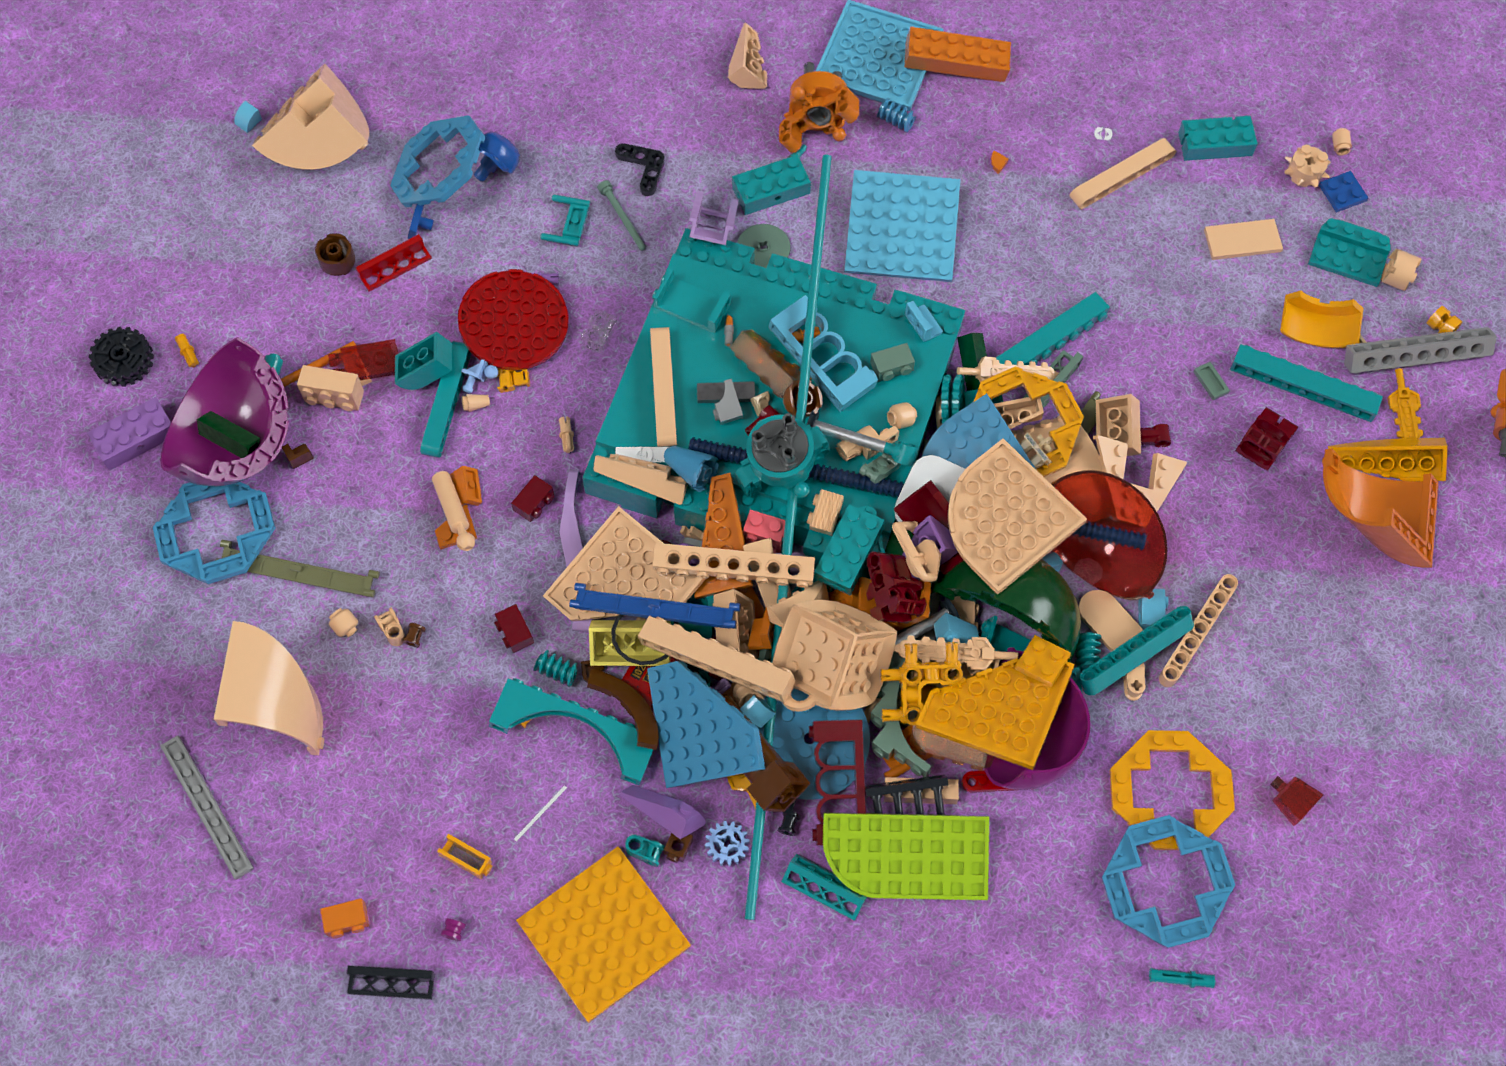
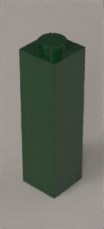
(971, 351)
(227, 434)

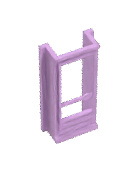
(708, 235)

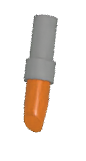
(729, 331)

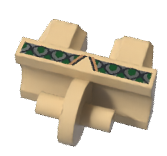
(1040, 458)

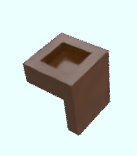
(298, 455)

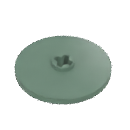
(768, 235)

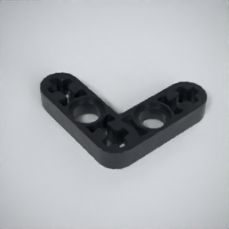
(647, 161)

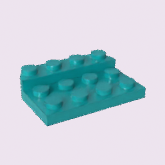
(1350, 251)

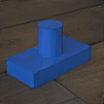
(419, 221)

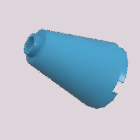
(692, 466)

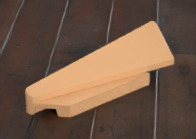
(643, 475)
(768, 591)

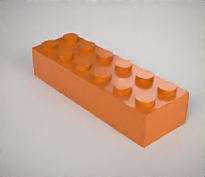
(957, 54)

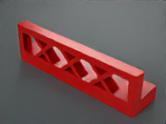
(389, 258)

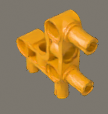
(926, 673)

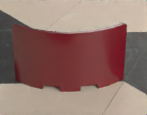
(924, 503)

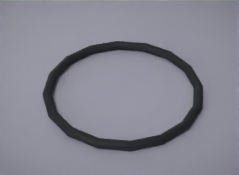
(624, 655)

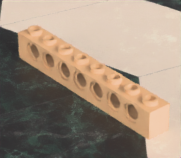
(705, 555)

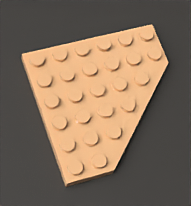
(619, 563)

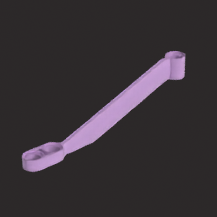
(570, 533)

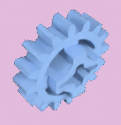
(719, 841)

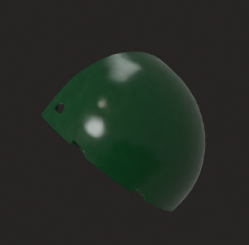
(1036, 598)

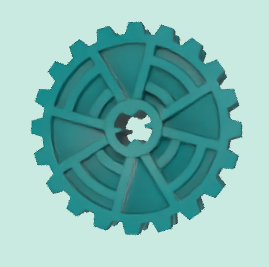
(952, 396)

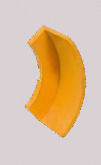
(1321, 323)

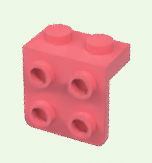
(763, 526)

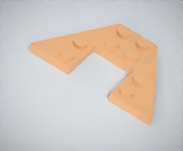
(1163, 472)

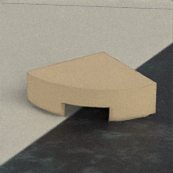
(760, 402)

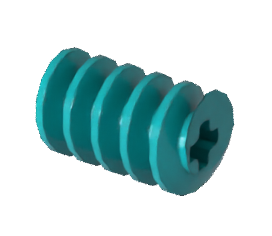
(1087, 650)
(556, 668)

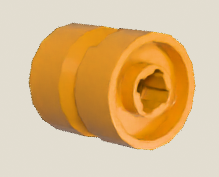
(1444, 321)

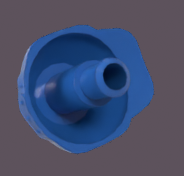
(497, 153)

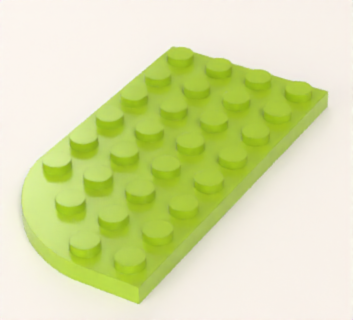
(909, 854)

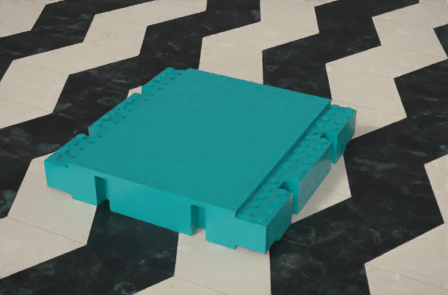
(703, 358)

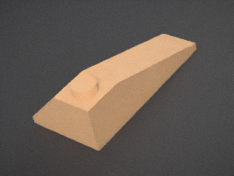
(746, 62)

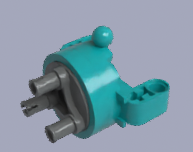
(781, 455)

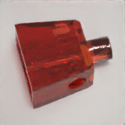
(1294, 798)

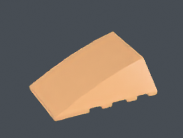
(779, 612)

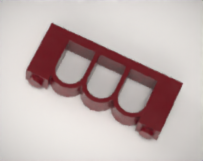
(838, 732)

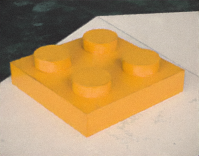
(1043, 661)

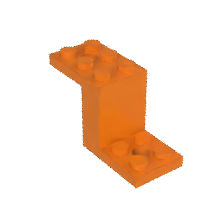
(859, 601)

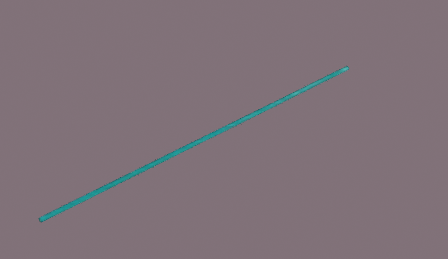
(792, 501)

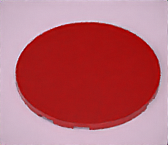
(513, 319)

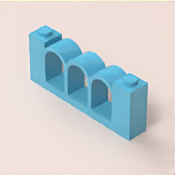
(849, 390)

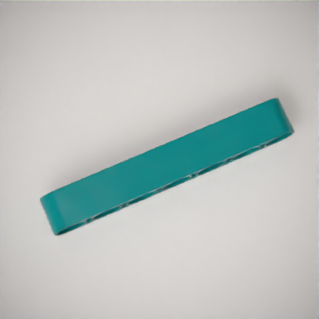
(444, 403)
(1136, 650)

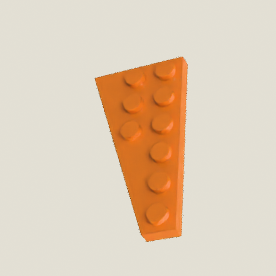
(722, 531)

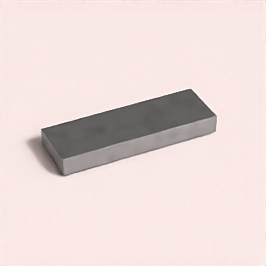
(715, 391)

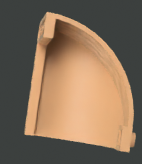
(267, 688)

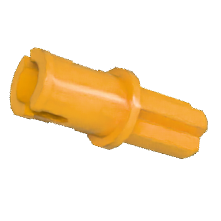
(186, 350)

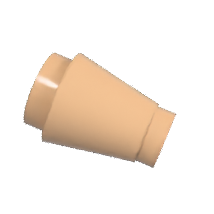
(474, 401)

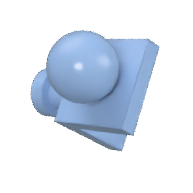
(478, 372)

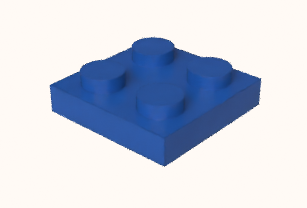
(1343, 191)

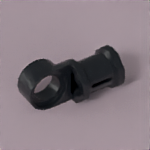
(789, 821)

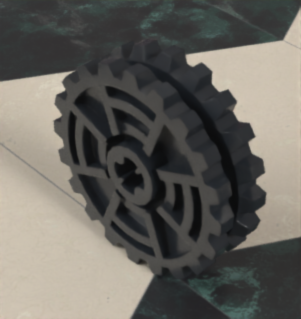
(121, 356)

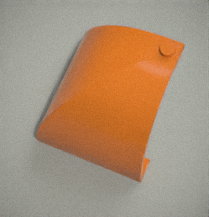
(1388, 512)

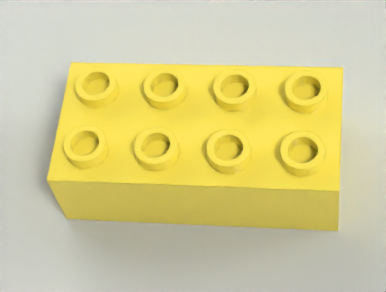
(627, 631)

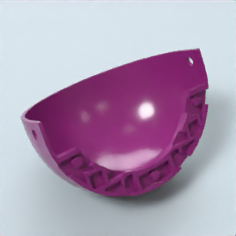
(242, 390)

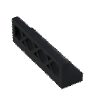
(390, 974)

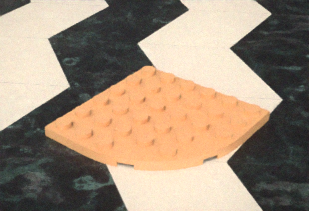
(1007, 516)

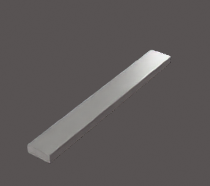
(207, 807)

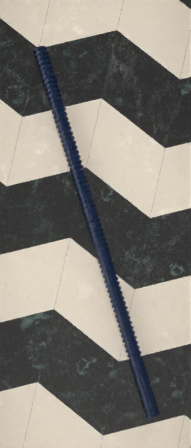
(892, 488)

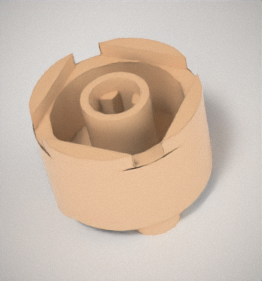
(1400, 269)

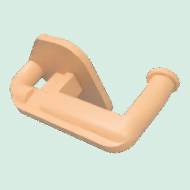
(922, 559)

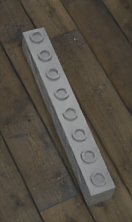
(1420, 350)

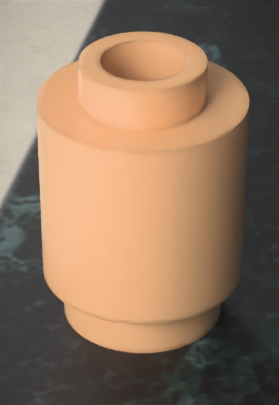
(1342, 141)

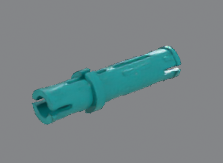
(1183, 978)

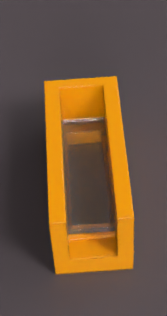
(466, 857)

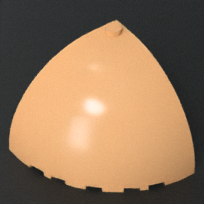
(315, 126)

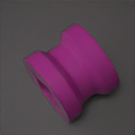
(453, 929)

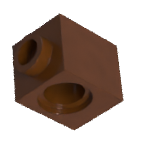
(676, 856)

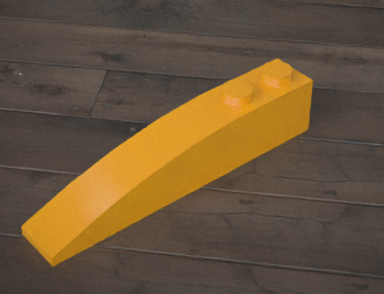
(1397, 458)

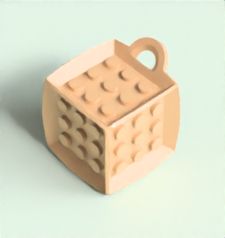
(834, 655)

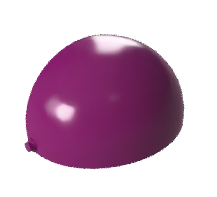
(1060, 749)

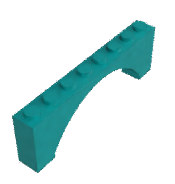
(524, 703)

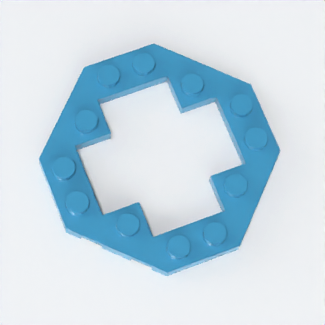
(466, 157)
(191, 561)
(1147, 920)

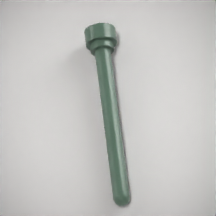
(606, 189)

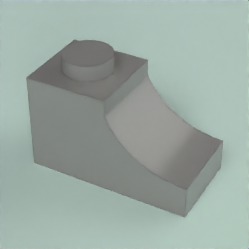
(728, 408)

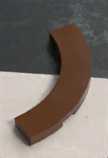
(633, 703)

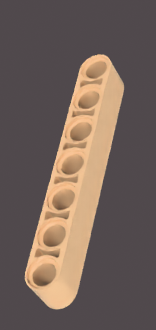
(1122, 173)
(663, 387)
(1204, 624)

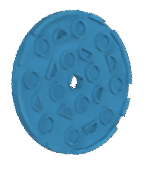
(790, 745)

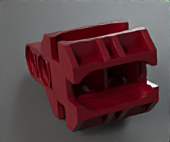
(1266, 439)
(893, 589)

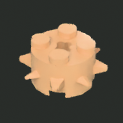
(1307, 166)

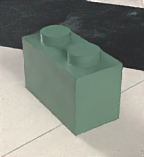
(892, 362)

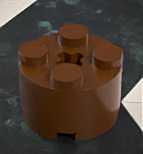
(335, 254)

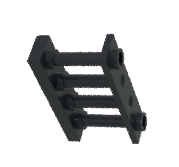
(914, 785)

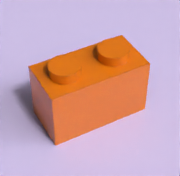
(345, 918)

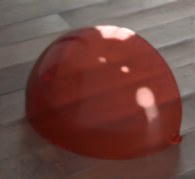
(1107, 566)

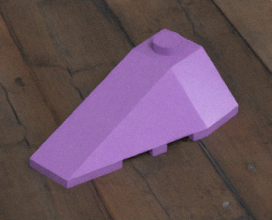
(935, 531)

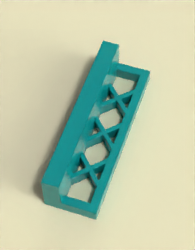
(826, 880)

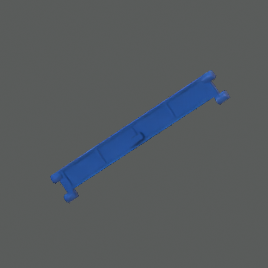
(655, 608)

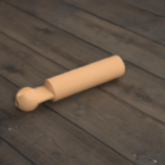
(453, 509)

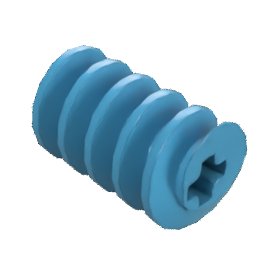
(896, 115)

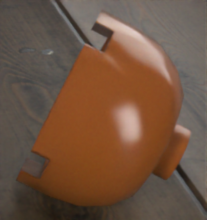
(790, 398)

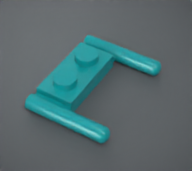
(574, 223)

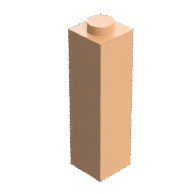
(949, 793)

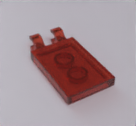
(367, 360)

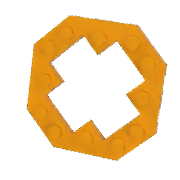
(1037, 387)
(1200, 760)

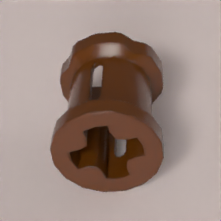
(414, 635)

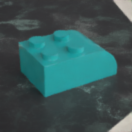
(423, 362)

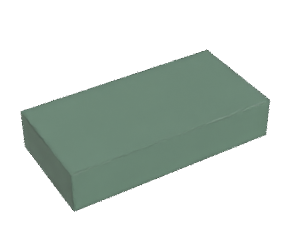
(1211, 381)

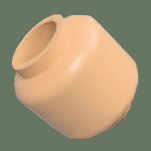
(901, 415)
(343, 622)

